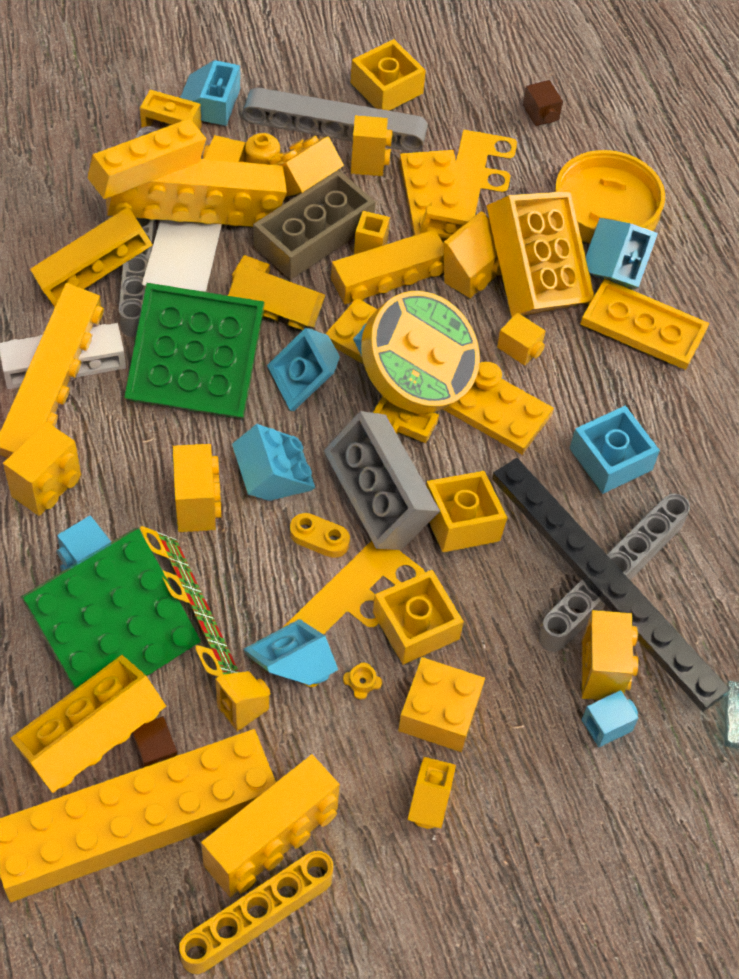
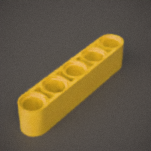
(249, 927)

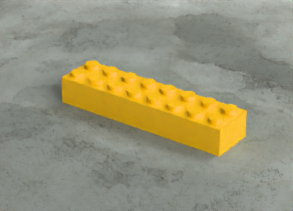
(130, 814)

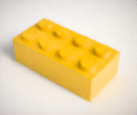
(88, 723)
(271, 826)

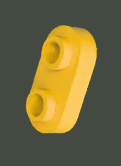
(317, 536)

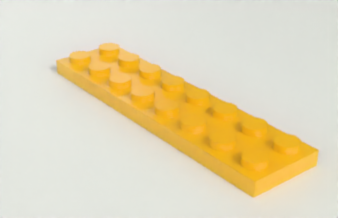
(500, 413)

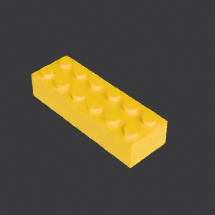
(207, 194)

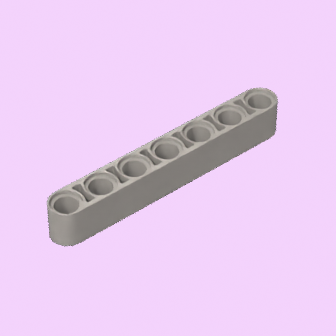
(328, 117)
(630, 563)

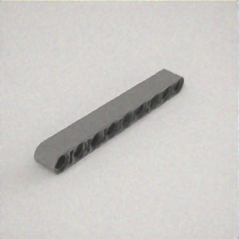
(133, 272)

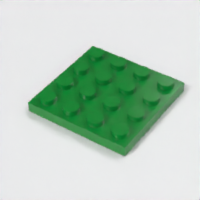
(194, 351)
(110, 609)

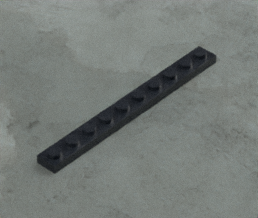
(611, 584)

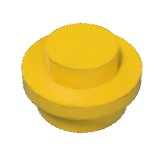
(488, 376)

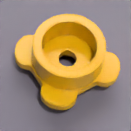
(366, 672)

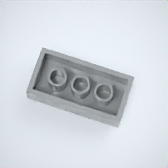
(381, 481)

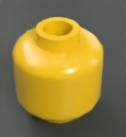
(261, 148)

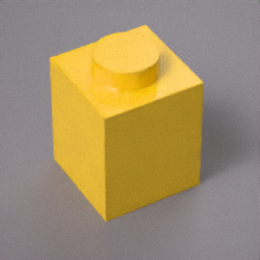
(371, 232)
(521, 339)

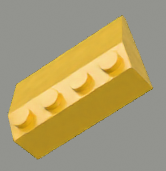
(540, 252)

